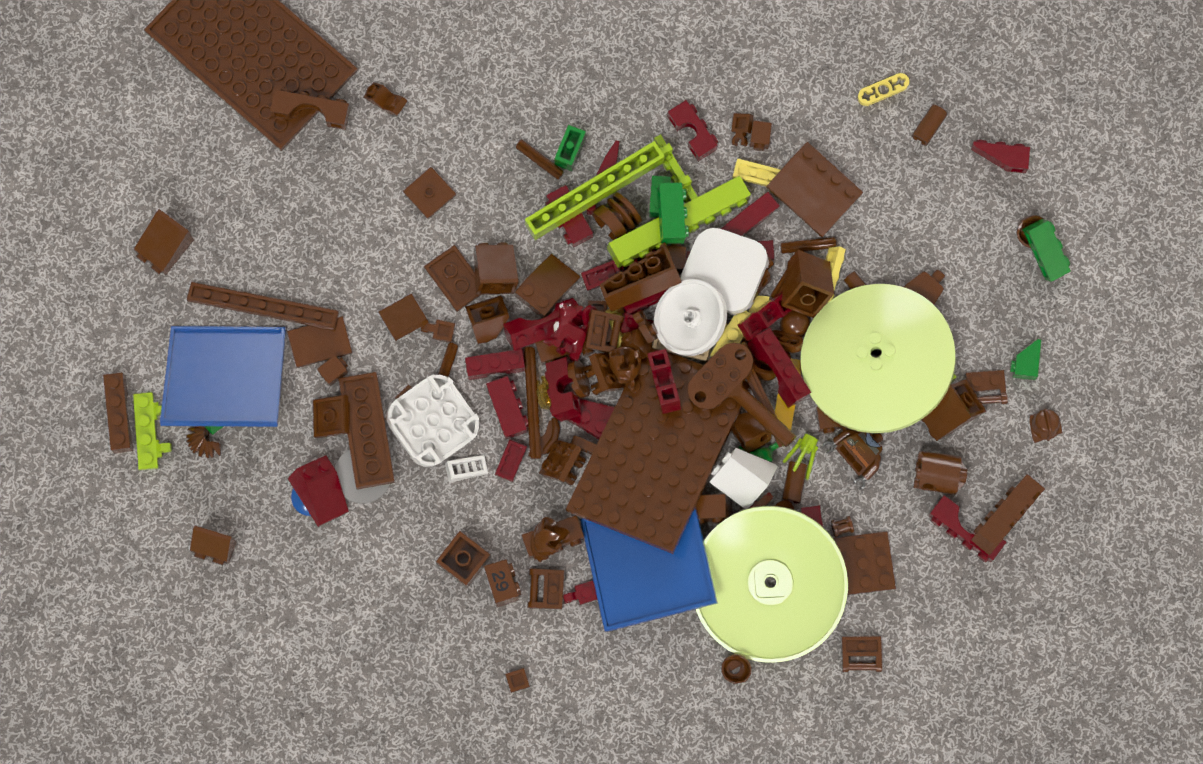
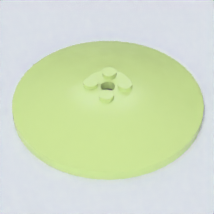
(884, 390)
(808, 591)

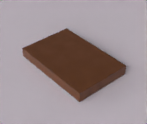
(453, 277)
(319, 344)

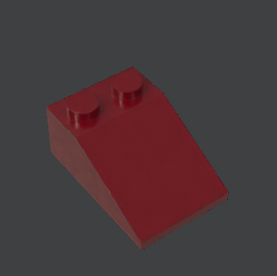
(319, 490)

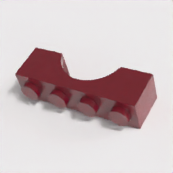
(526, 332)
(791, 384)
(946, 515)

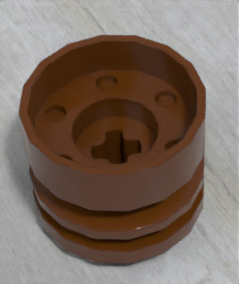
(620, 214)

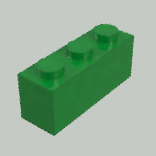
(672, 213)
(1047, 249)

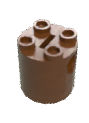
(939, 472)

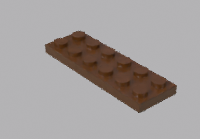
(367, 431)

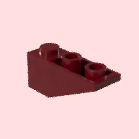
(1008, 157)

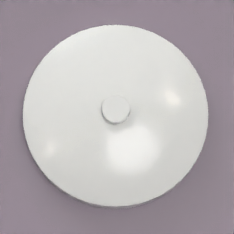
(690, 317)

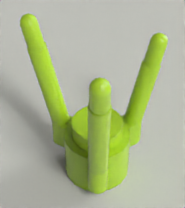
(807, 445)

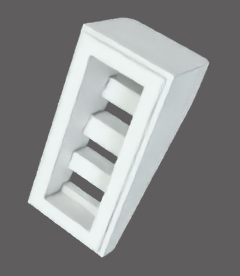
(450, 473)

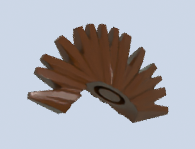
(200, 442)

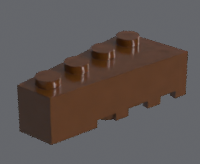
(641, 279)
(714, 508)
(1007, 514)

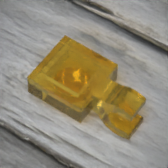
(543, 398)

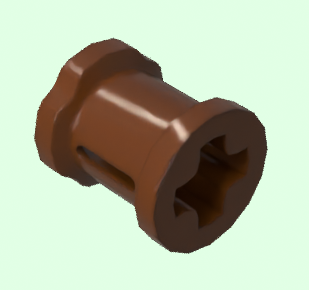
(842, 526)

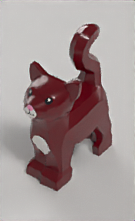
(566, 330)

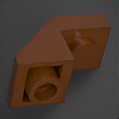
(384, 99)

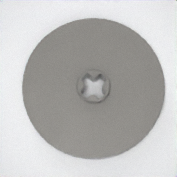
(346, 477)

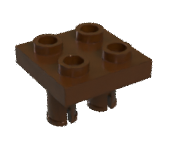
(606, 379)
(560, 461)

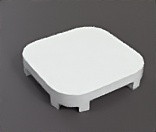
(728, 264)
(432, 420)

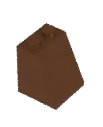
(163, 243)
(495, 269)
(807, 284)
(954, 411)

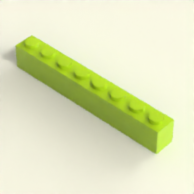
(594, 190)
(699, 211)

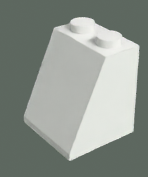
(742, 476)

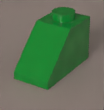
(1027, 362)

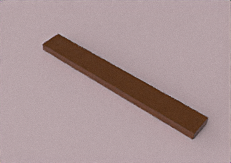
(263, 306)

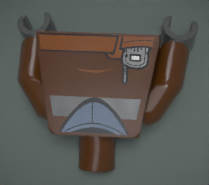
(860, 451)

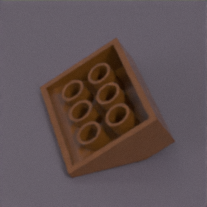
(814, 189)

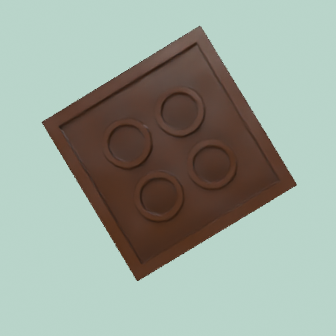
(867, 562)

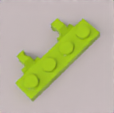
(671, 164)
(148, 446)

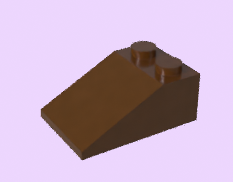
(546, 286)

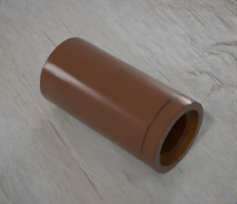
(929, 124)
(794, 482)

